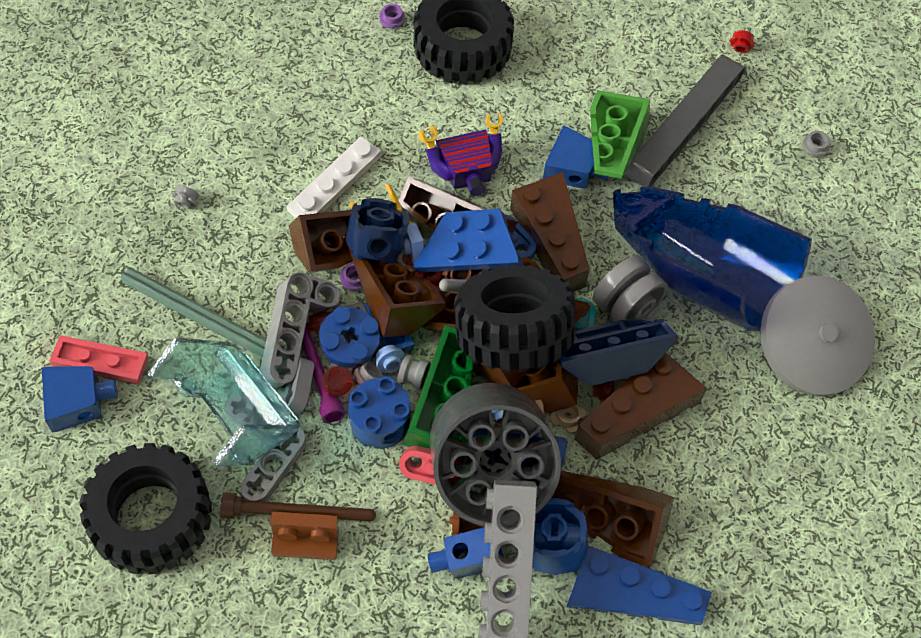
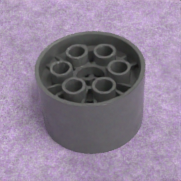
(473, 410)

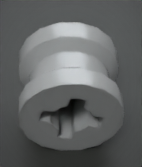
(413, 371)

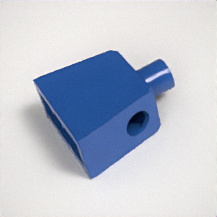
(573, 157)
(73, 395)
(455, 545)

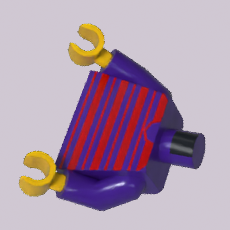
(466, 157)

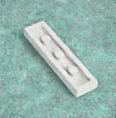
(335, 179)

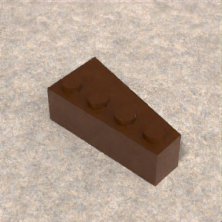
(549, 218)
(639, 407)

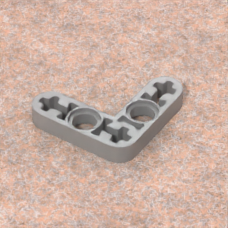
(253, 477)

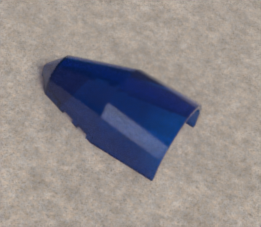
(712, 253)

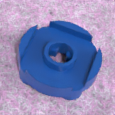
(344, 321)

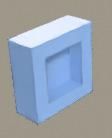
(413, 242)

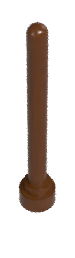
(234, 506)

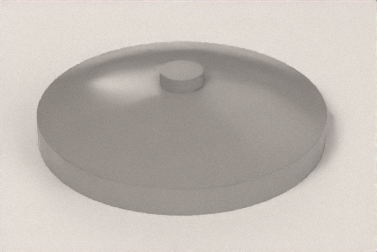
(817, 335)

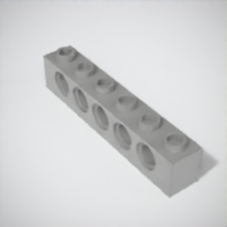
(521, 498)

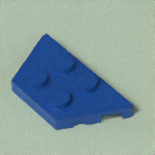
(469, 243)

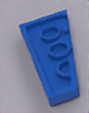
(624, 587)

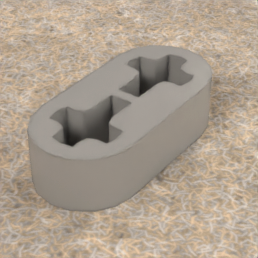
(298, 390)

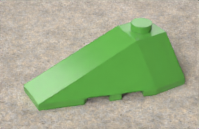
(617, 131)

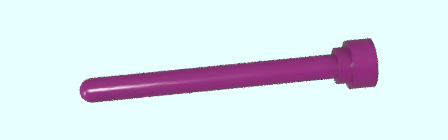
(330, 407)

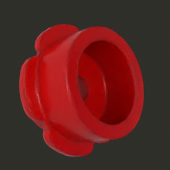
(742, 41)

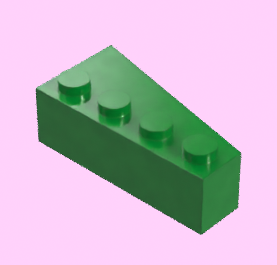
(446, 377)

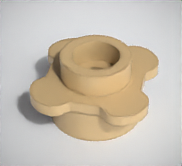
(571, 424)

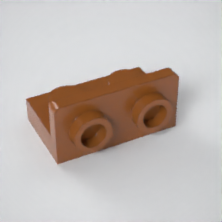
(304, 535)

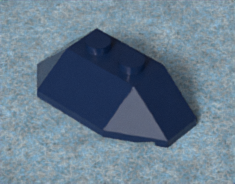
(617, 350)

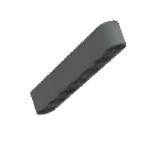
(684, 121)

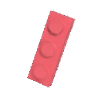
(106, 360)

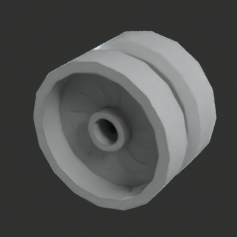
(630, 290)

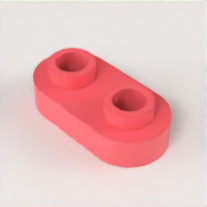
(420, 471)

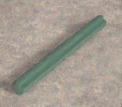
(194, 311)

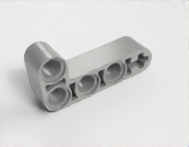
(292, 332)

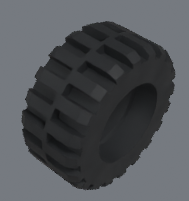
(459, 58)
(515, 318)
(132, 472)

